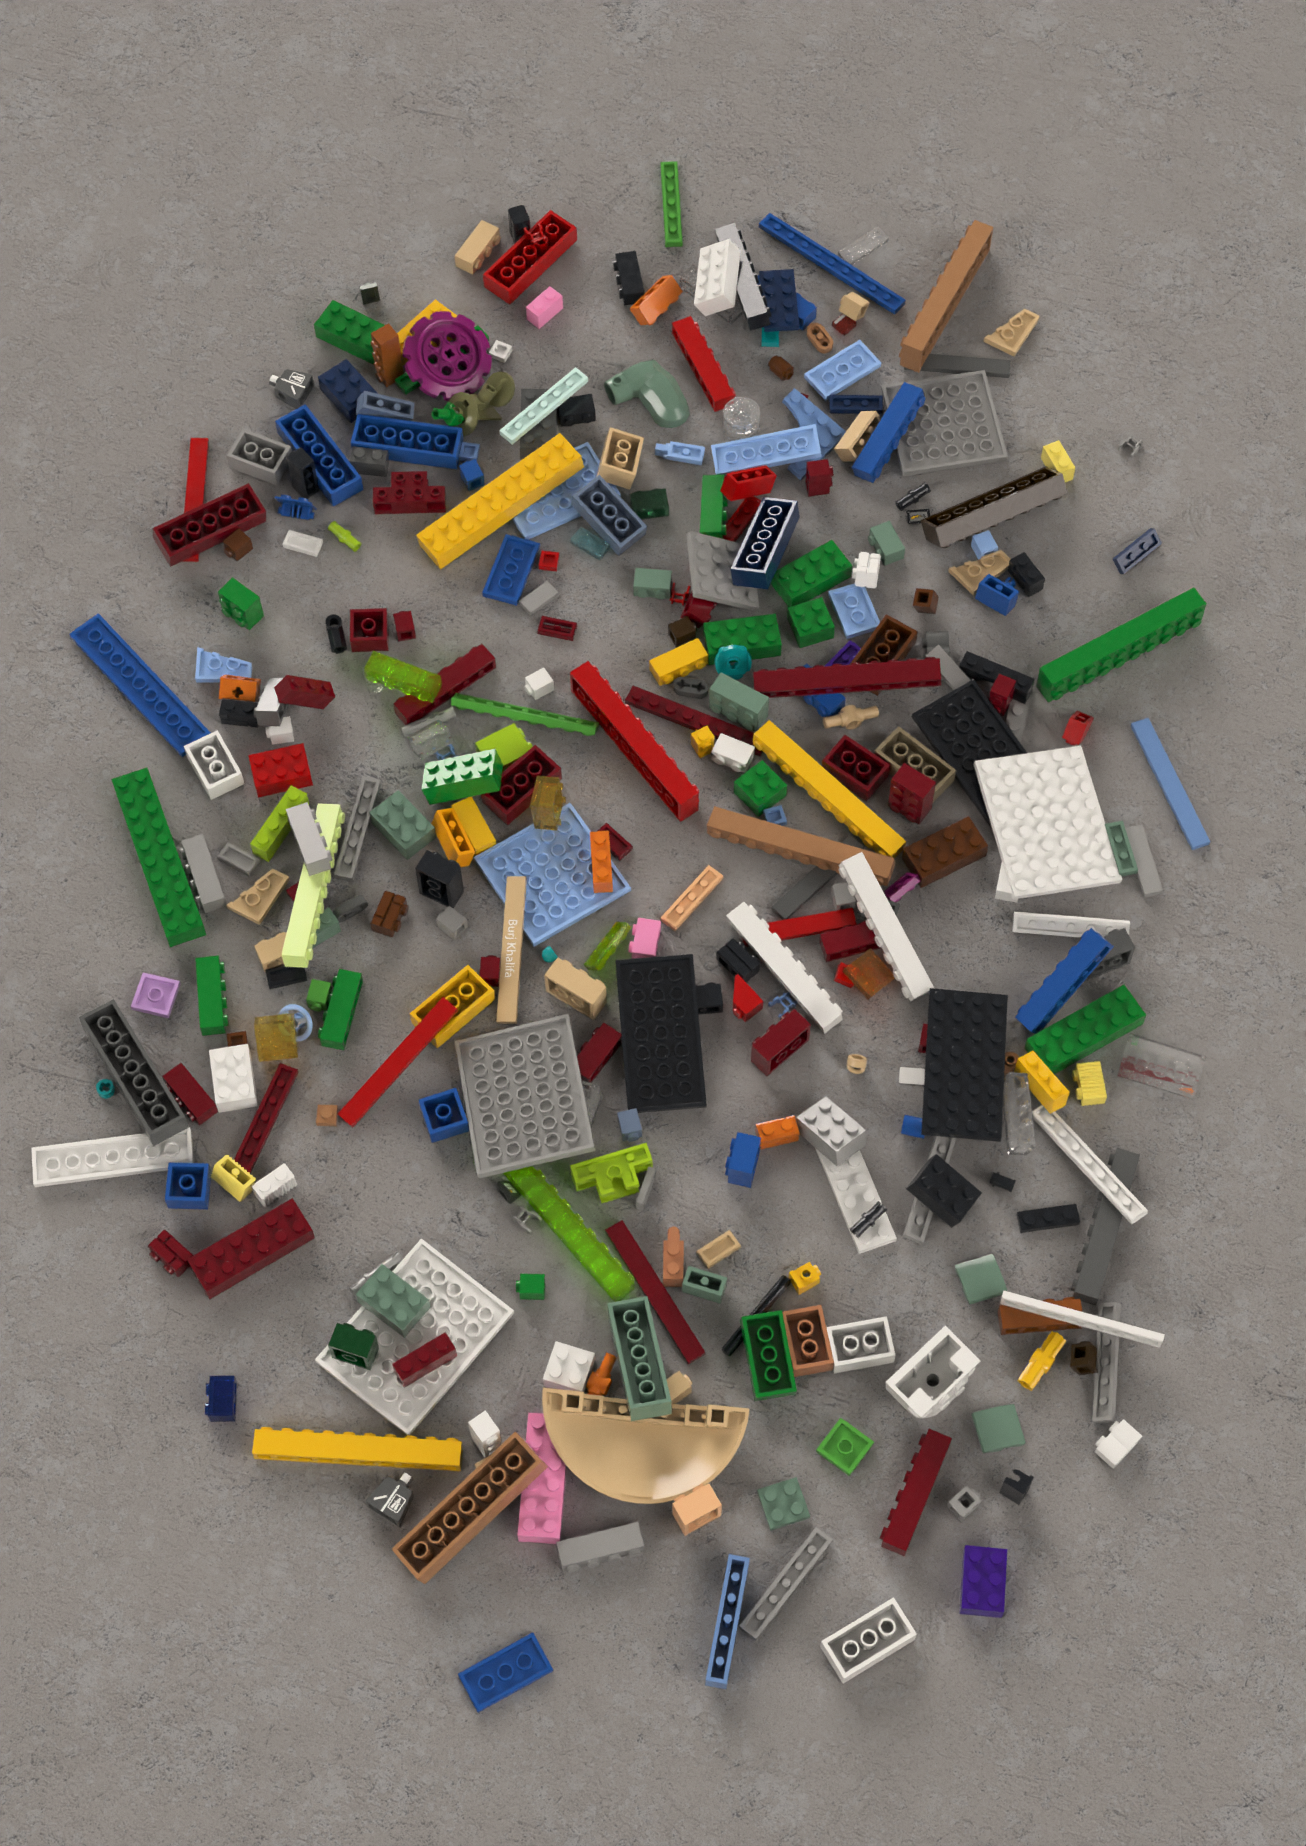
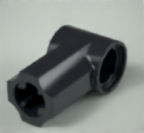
(335, 634)

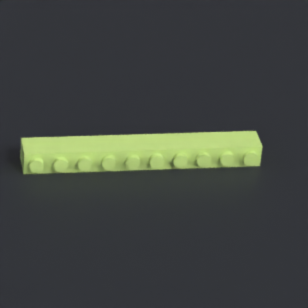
(311, 893)

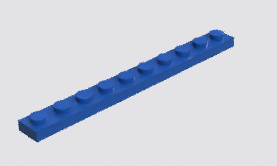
(832, 263)

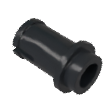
(1002, 1181)

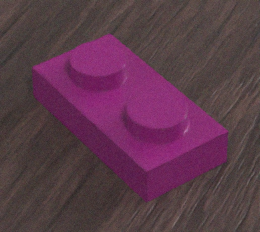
(901, 886)

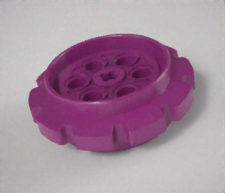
(430, 376)

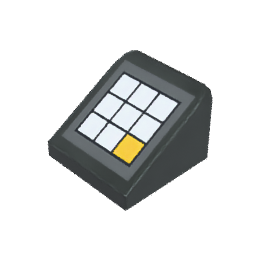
(508, 1191)

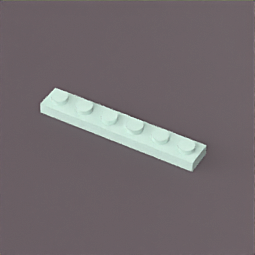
(543, 406)

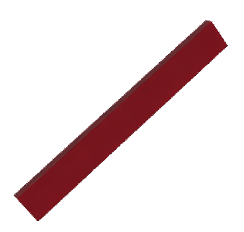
(656, 1292)

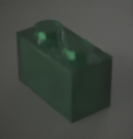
(650, 503)

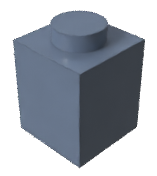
(629, 1125)

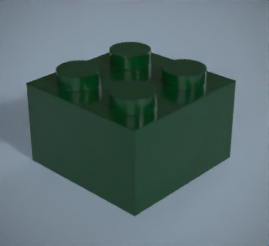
(353, 1345)

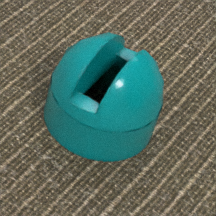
(549, 955)

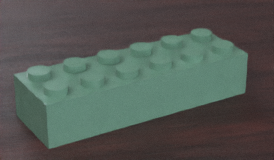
(639, 1358)

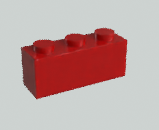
(748, 483)

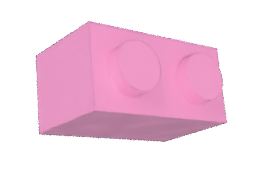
(544, 307)
(646, 938)

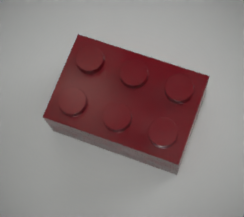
(856, 767)
(911, 794)
(780, 1042)

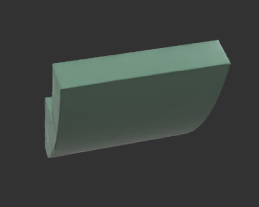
(980, 1279)
(998, 1428)

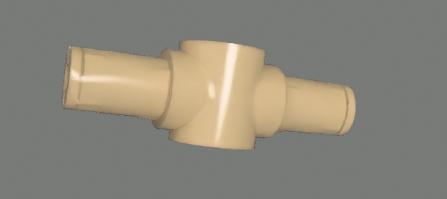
(850, 717)

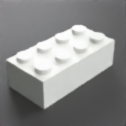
(717, 277)
(868, 1640)

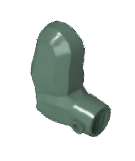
(656, 390)

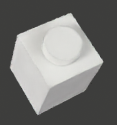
(539, 684)
(281, 733)

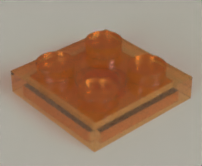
(869, 974)

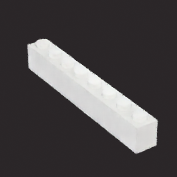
(885, 926)
(784, 967)

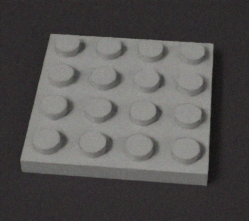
(711, 572)

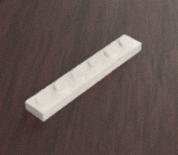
(1064, 925)

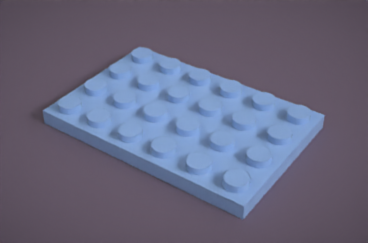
(556, 505)

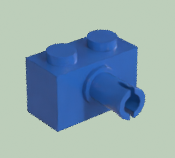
(997, 594)

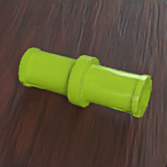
(344, 536)

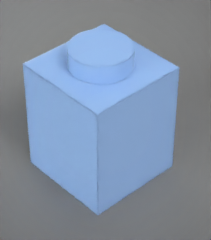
(983, 544)

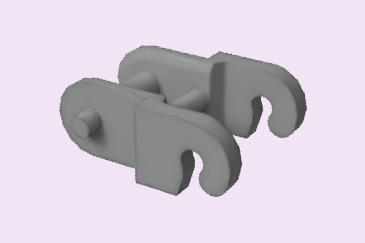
(1126, 442)
(529, 1214)

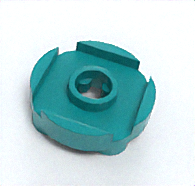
(729, 653)

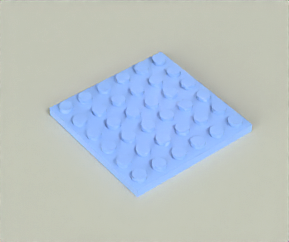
(556, 874)

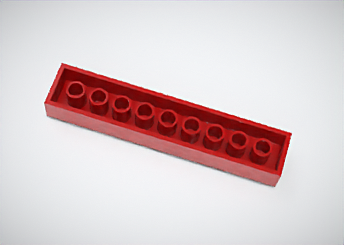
(635, 741)

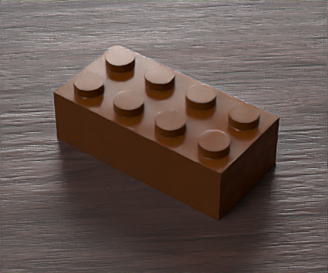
(887, 642)
(945, 851)

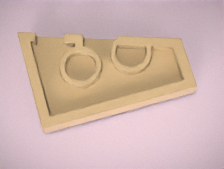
(1014, 333)
(974, 572)
(259, 899)

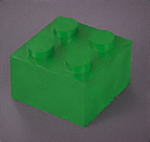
(240, 604)
(810, 622)
(760, 788)

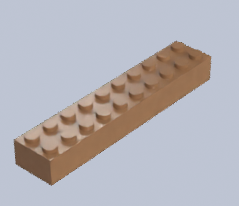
(945, 296)

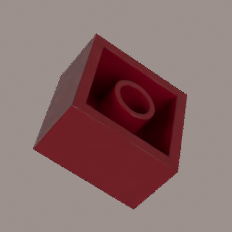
(369, 630)

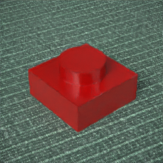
(549, 560)
(840, 976)

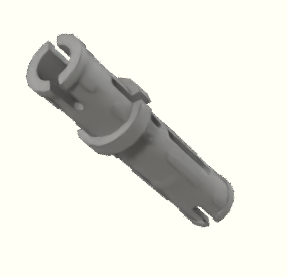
(443, 716)
(391, 1263)

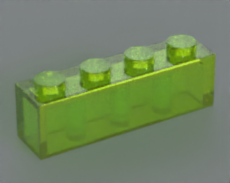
(402, 676)

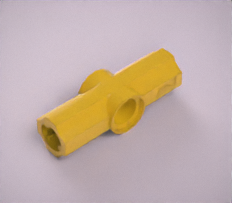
(1041, 1360)

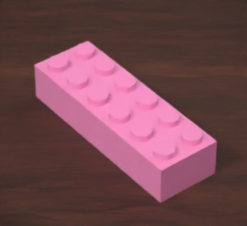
(544, 1498)

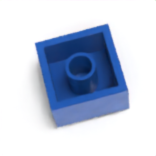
(443, 1115)
(743, 1159)
(188, 1186)

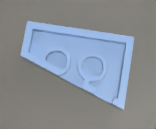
(213, 666)

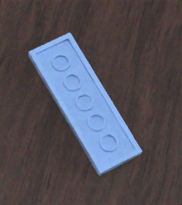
(767, 449)

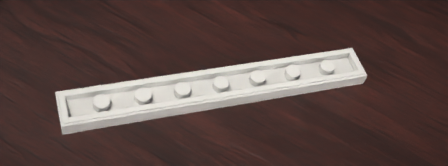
(1090, 1164)
(1082, 1319)

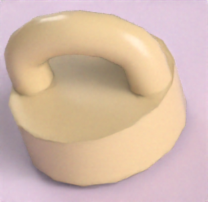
(857, 1061)

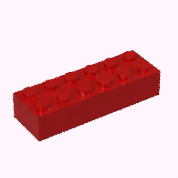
(527, 262)

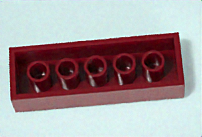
(209, 524)
(251, 1248)

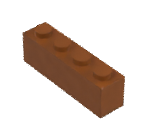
(386, 355)
(1019, 1321)

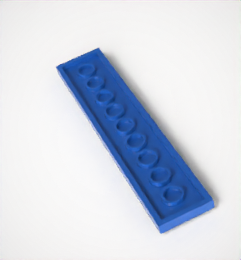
(138, 683)

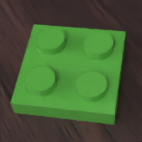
(845, 1446)

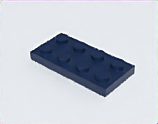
(781, 299)

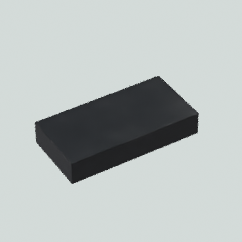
(285, 976)

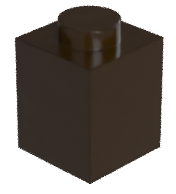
(682, 631)

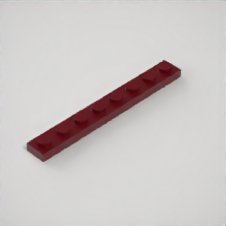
(686, 716)

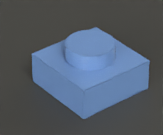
(469, 451)
(775, 815)

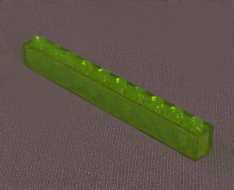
(572, 1232)

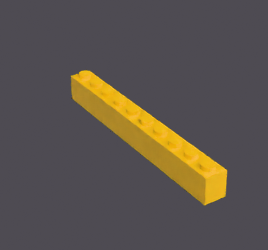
(828, 791)
(357, 1449)

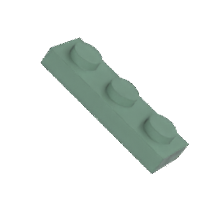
(1121, 848)

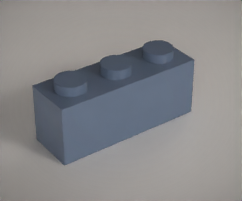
(384, 406)

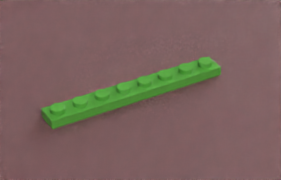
(519, 713)

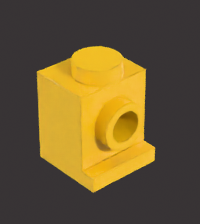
(702, 741)
(803, 1283)

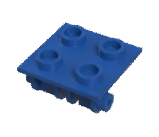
(291, 504)

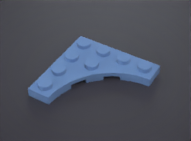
(808, 414)

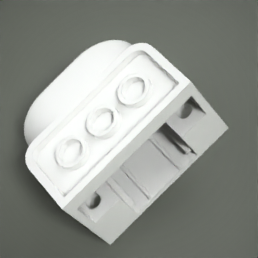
(940, 1359)

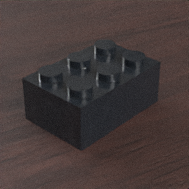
(439, 879)
(944, 1190)

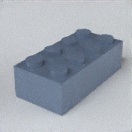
(609, 515)

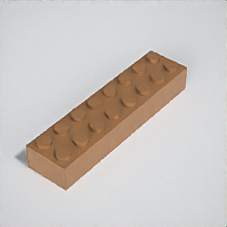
(469, 1508)

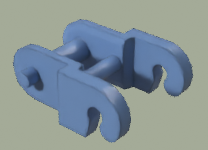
(452, 752)
(780, 1000)

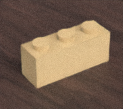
(477, 247)
(857, 436)

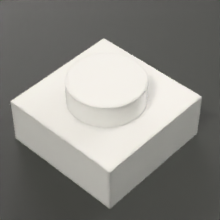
(500, 351)

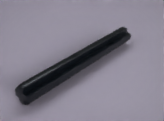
(764, 1305)

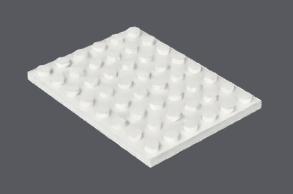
(1047, 822)
(458, 1307)

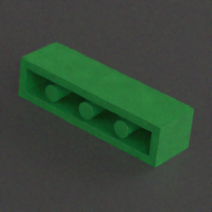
(713, 507)
(210, 995)
(341, 1009)

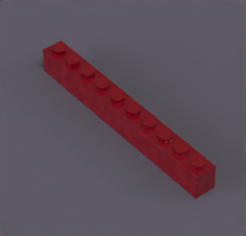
(848, 678)

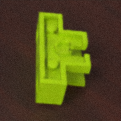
(613, 1173)

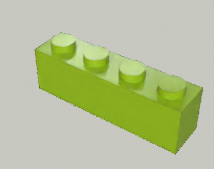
(277, 825)

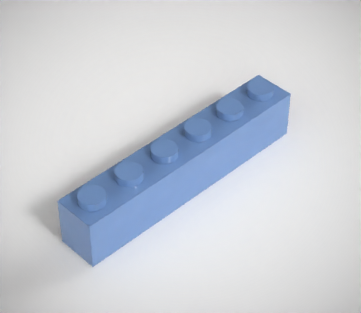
(727, 1621)

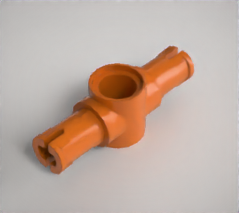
(600, 1381)

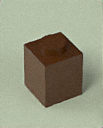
(237, 545)
(925, 601)

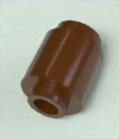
(781, 368)

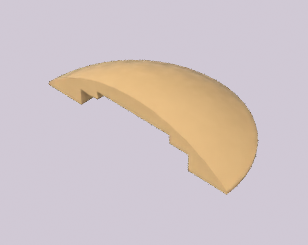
(646, 1457)

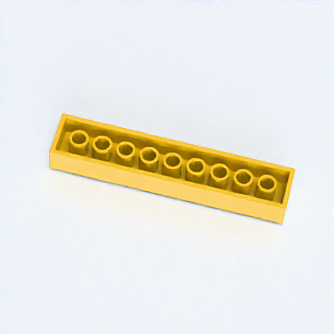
(500, 501)

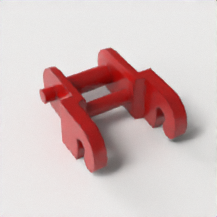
(530, 236)
(685, 595)

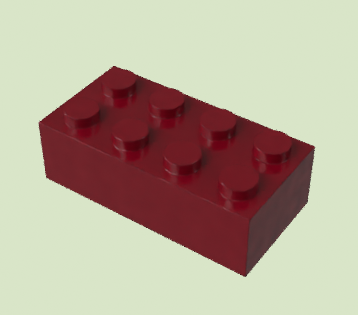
(519, 783)

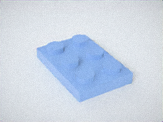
(854, 610)

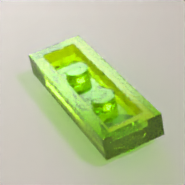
(607, 946)

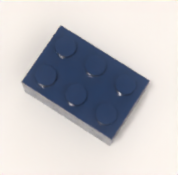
(343, 386)

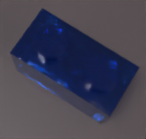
(222, 1398)

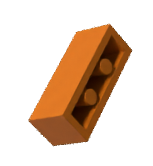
(656, 300)
(601, 862)

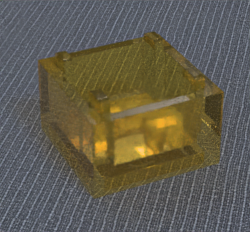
(547, 803)
(276, 1037)

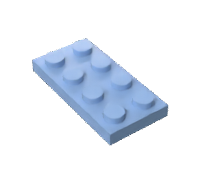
(842, 370)

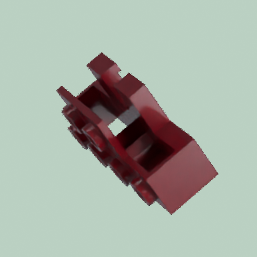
(409, 495)

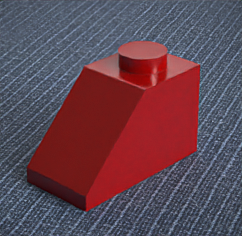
(1077, 728)
(745, 1000)

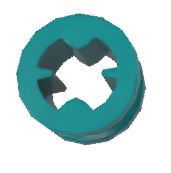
(105, 1082)

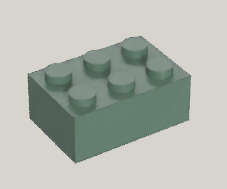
(738, 702)
(402, 824)
(393, 1300)

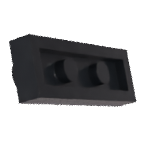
(1048, 1218)

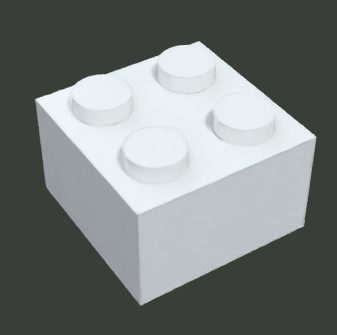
(568, 1368)

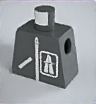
(292, 387)
(392, 1498)

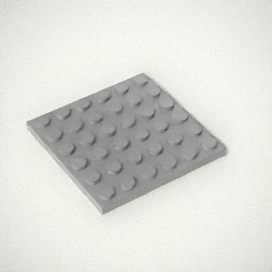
(952, 427)

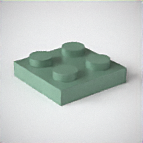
(783, 1503)

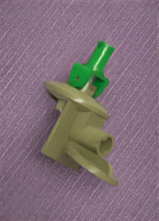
(466, 409)

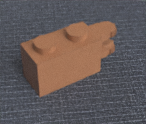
(673, 1259)

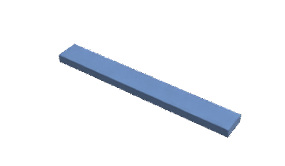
(1170, 784)

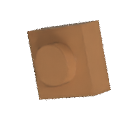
(327, 1115)

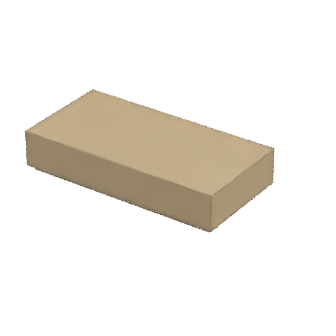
(718, 1249)

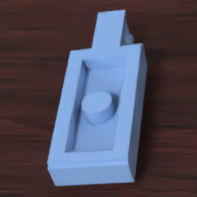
(681, 452)

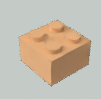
(696, 1508)

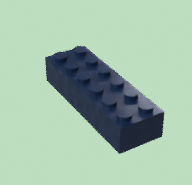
(765, 543)

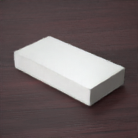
(302, 543)

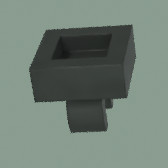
(369, 293)

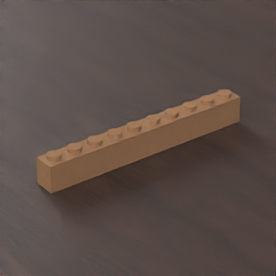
(792, 843)

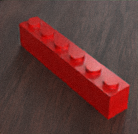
(702, 363)

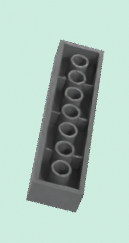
(133, 1072)

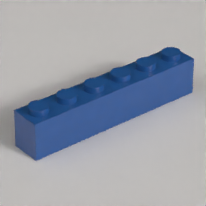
(888, 432)
(1064, 981)

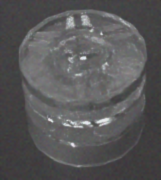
(741, 419)

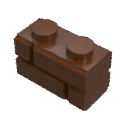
(389, 913)

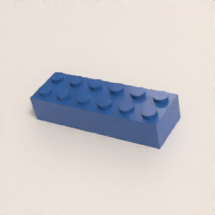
(410, 440)
(334, 472)

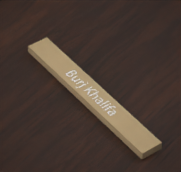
(511, 950)

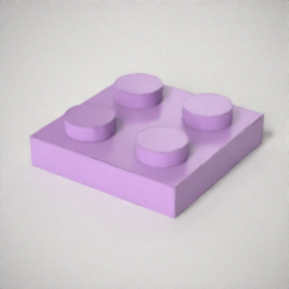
(155, 995)

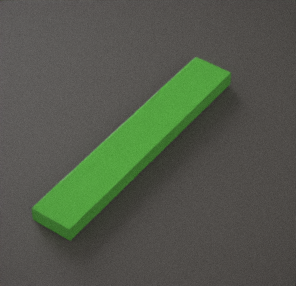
(671, 204)

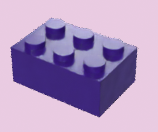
(983, 1581)

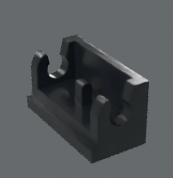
(1016, 1490)

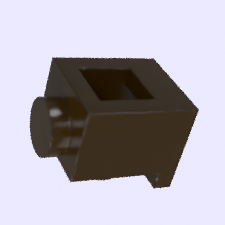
(1083, 1358)

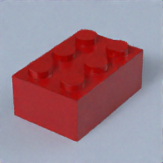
(279, 769)

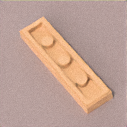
(691, 898)

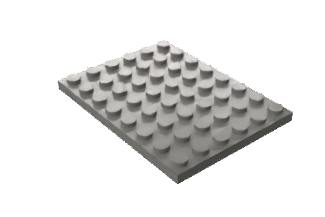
(524, 1096)

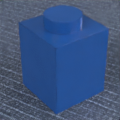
(471, 475)

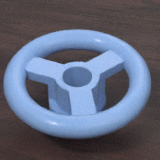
(302, 1019)

